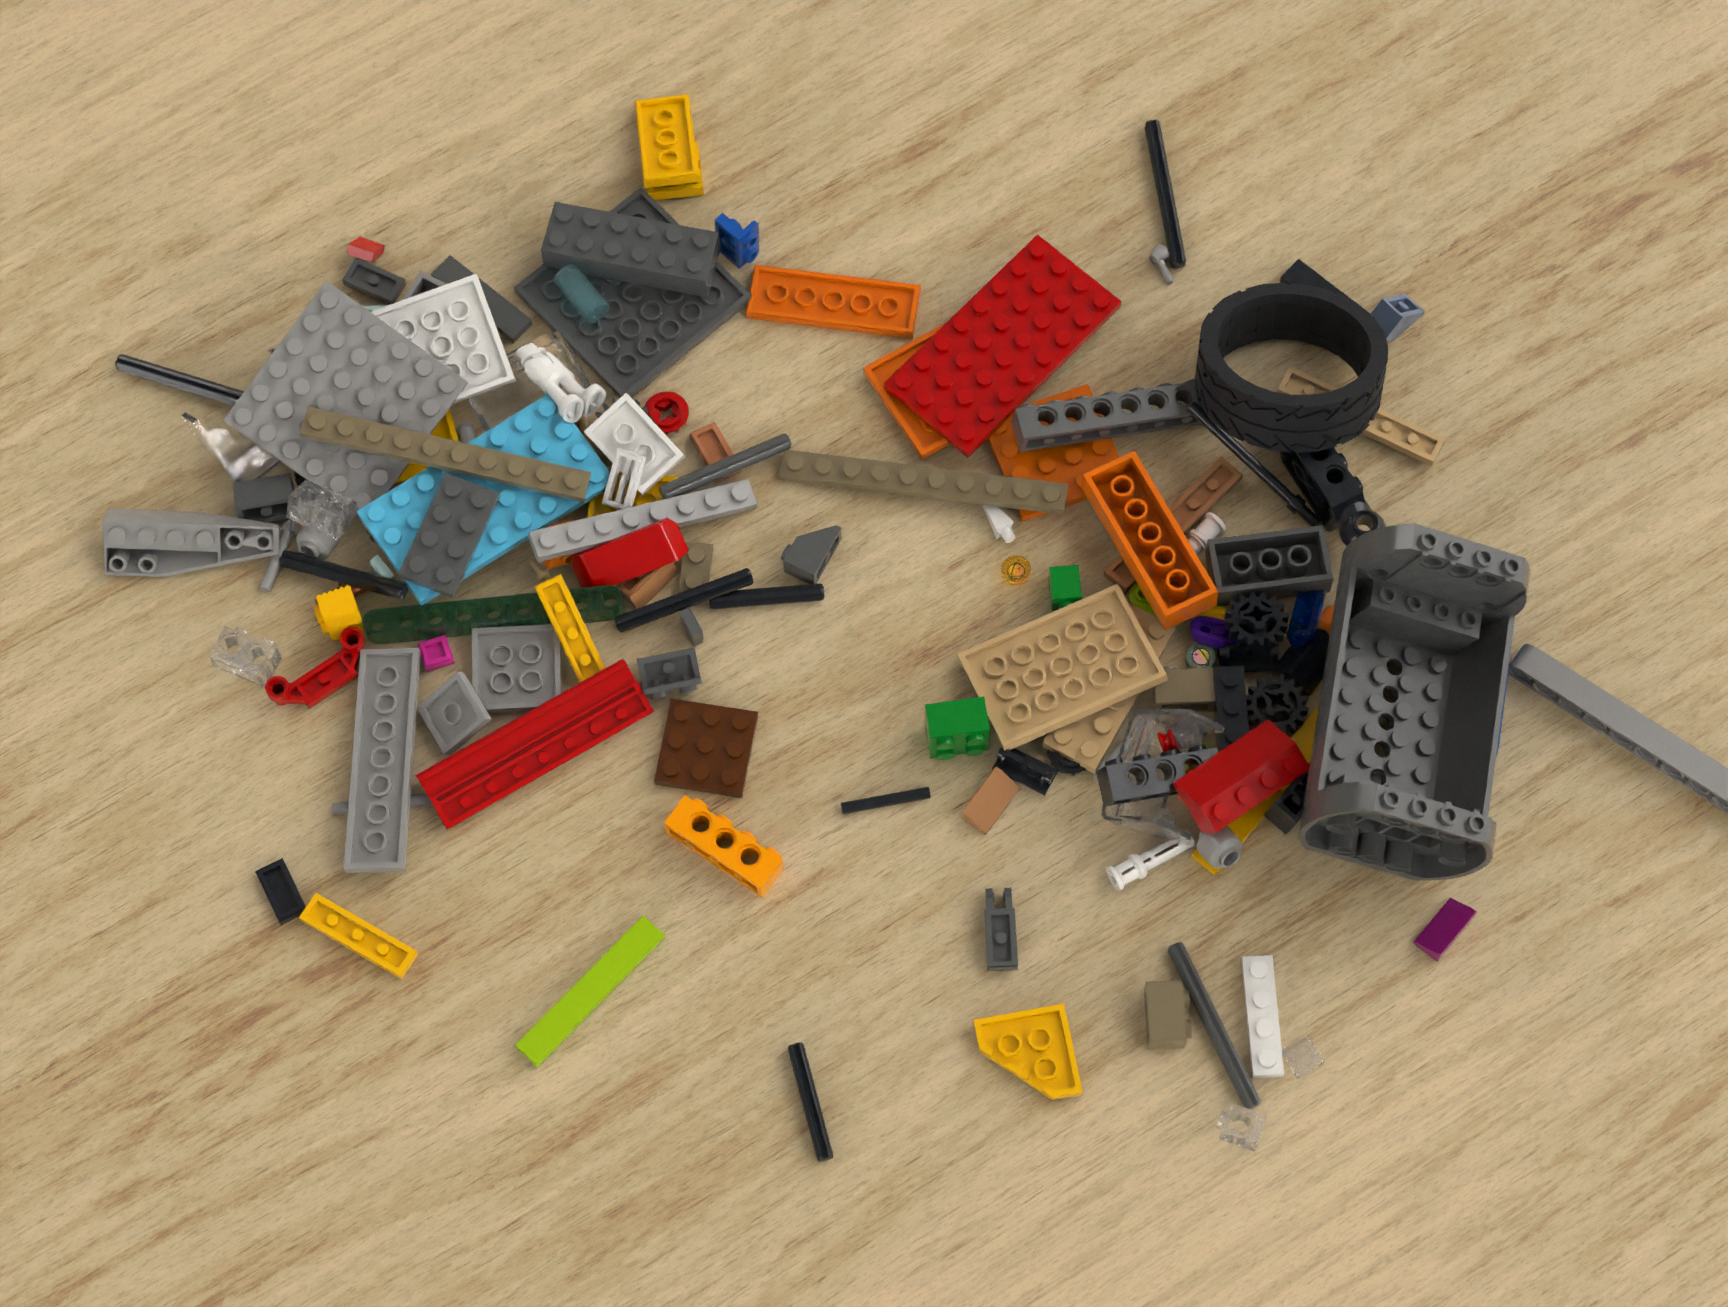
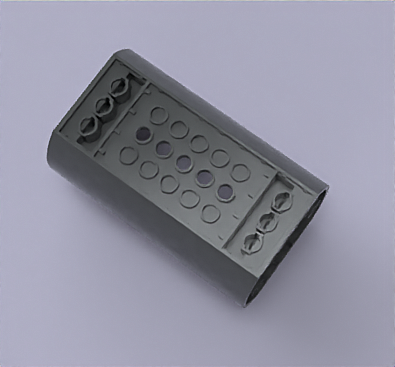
(1447, 625)

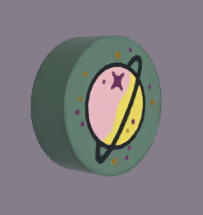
(1200, 655)

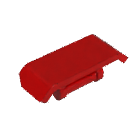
(630, 555)

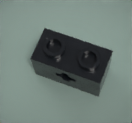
(1289, 806)

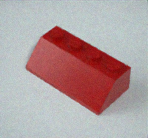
(1240, 776)

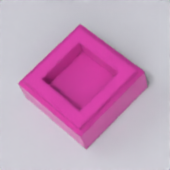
(436, 653)

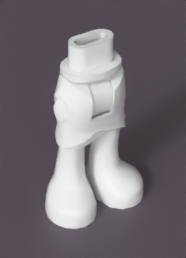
(550, 374)

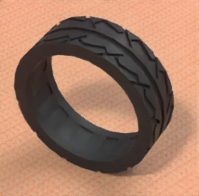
(1280, 419)

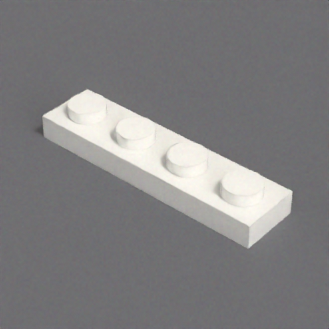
(1262, 1016)

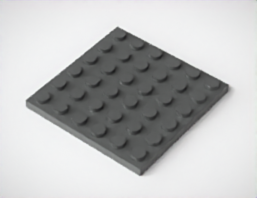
(644, 325)

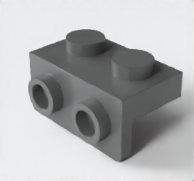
(669, 672)

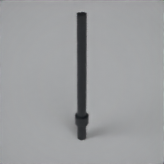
(1295, 503)

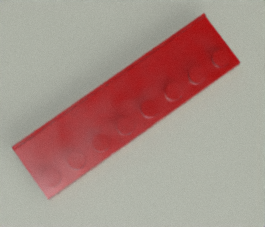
(534, 743)

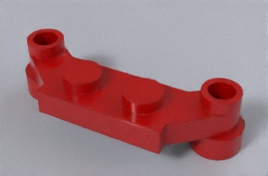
(322, 679)

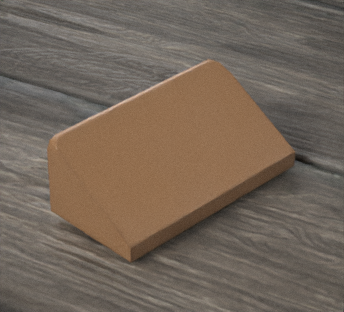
(644, 587)
(990, 801)

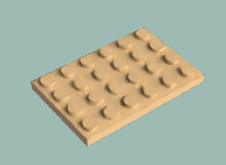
(1062, 667)

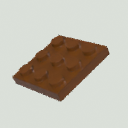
(706, 748)

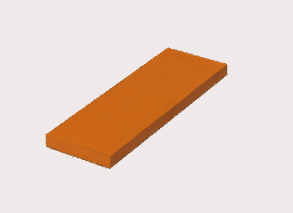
(833, 301)

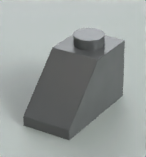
(811, 553)

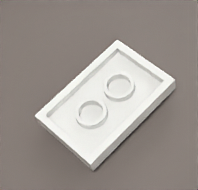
(631, 429)

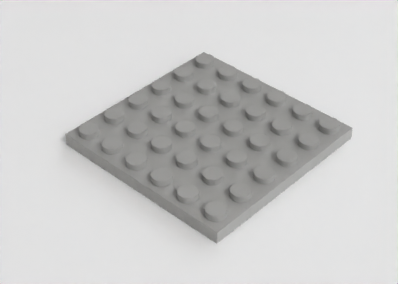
(349, 365)

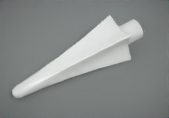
(1000, 523)

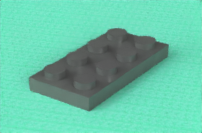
(449, 535)

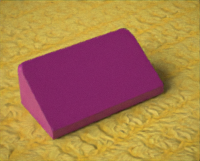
(1444, 928)

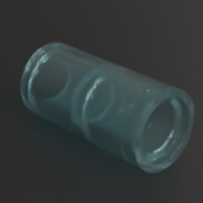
(581, 293)

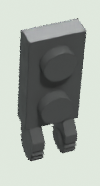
(1000, 933)

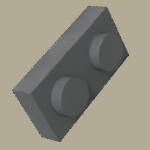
(374, 281)

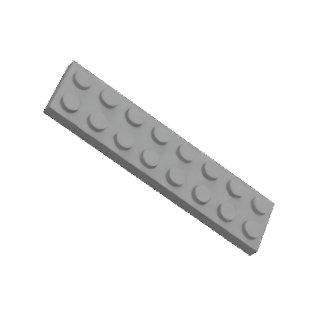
(382, 761)

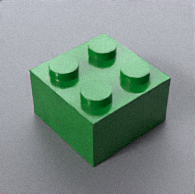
(957, 728)

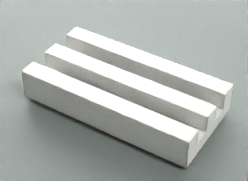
(634, 481)

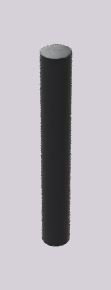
(885, 800)

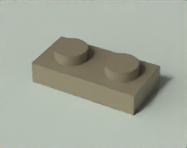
(696, 566)

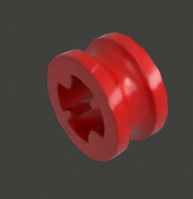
(1168, 741)

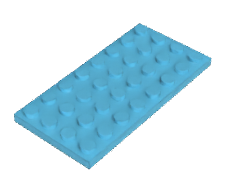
(530, 433)

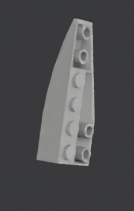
(180, 542)

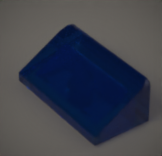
(1305, 617)

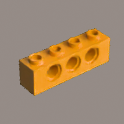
(756, 877)

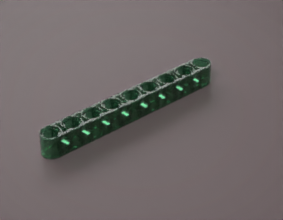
(479, 611)

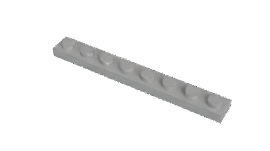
(682, 509)

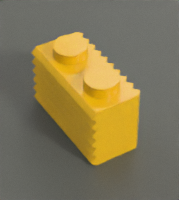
(337, 612)

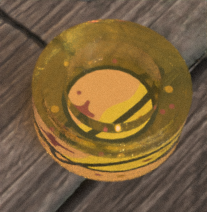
(1016, 570)

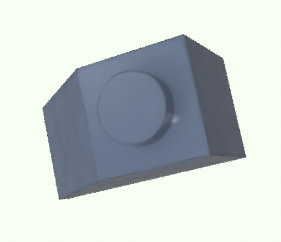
(1396, 315)

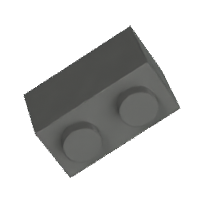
(263, 498)

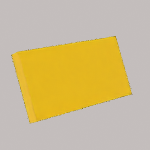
(666, 141)

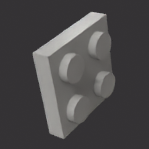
(454, 713)

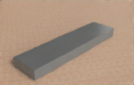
(507, 317)

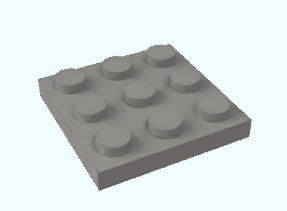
(516, 667)

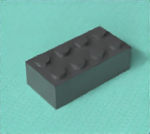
(1269, 563)

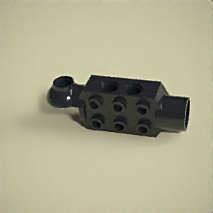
(1332, 492)

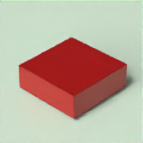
(365, 249)

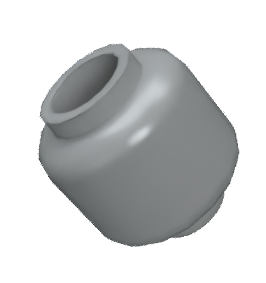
(314, 544)
(1220, 848)

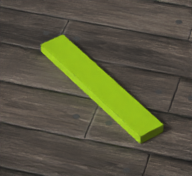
(590, 991)

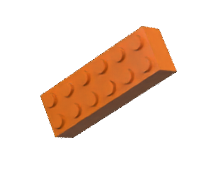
(1149, 540)

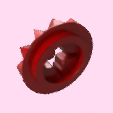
(663, 401)

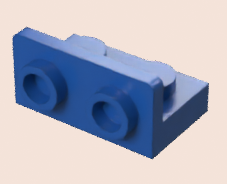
(737, 244)

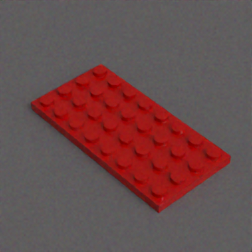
(1002, 345)

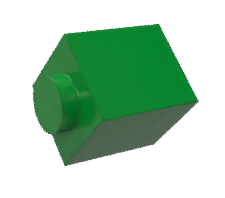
(1064, 586)

